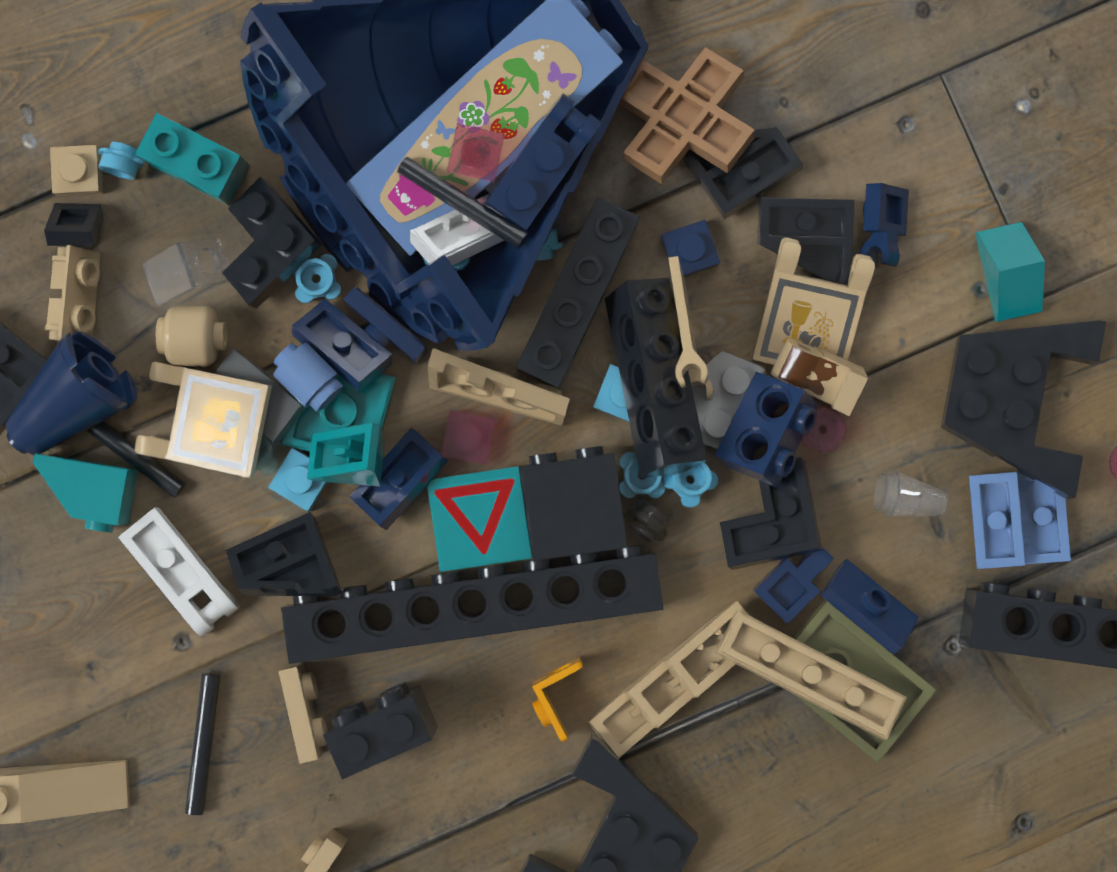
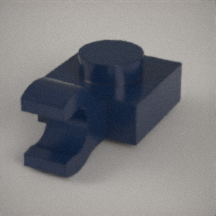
(886, 217)
(789, 586)

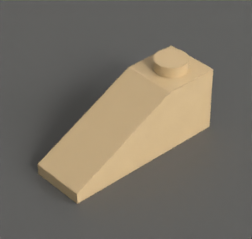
(62, 790)

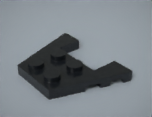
(1000, 391)
(638, 827)

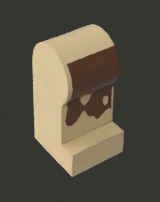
(820, 374)

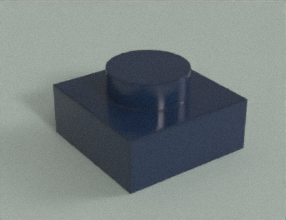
(692, 246)

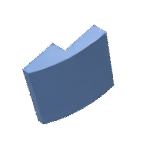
(1017, 521)

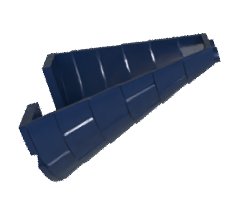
(350, 76)

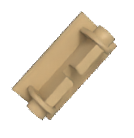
(77, 275)

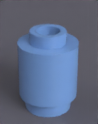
(307, 376)

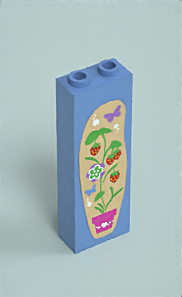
(502, 93)

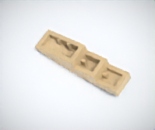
(665, 686)

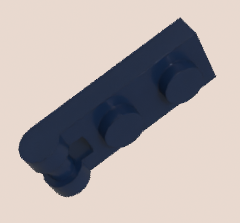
(542, 164)

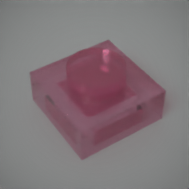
(475, 152)
(468, 437)

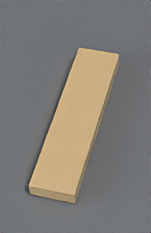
(811, 675)

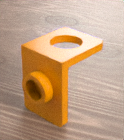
(544, 706)

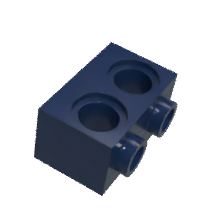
(755, 427)

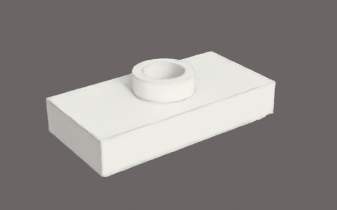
(452, 236)

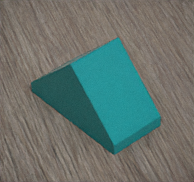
(1012, 271)
(347, 455)

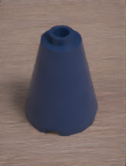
(69, 395)

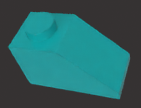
(90, 489)

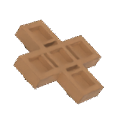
(685, 116)

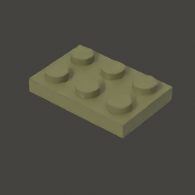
(847, 643)

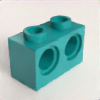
(192, 159)

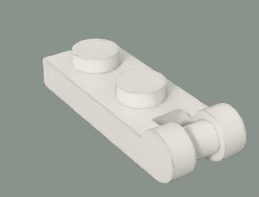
(178, 570)

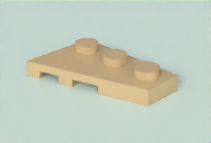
(495, 388)

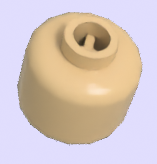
(191, 335)

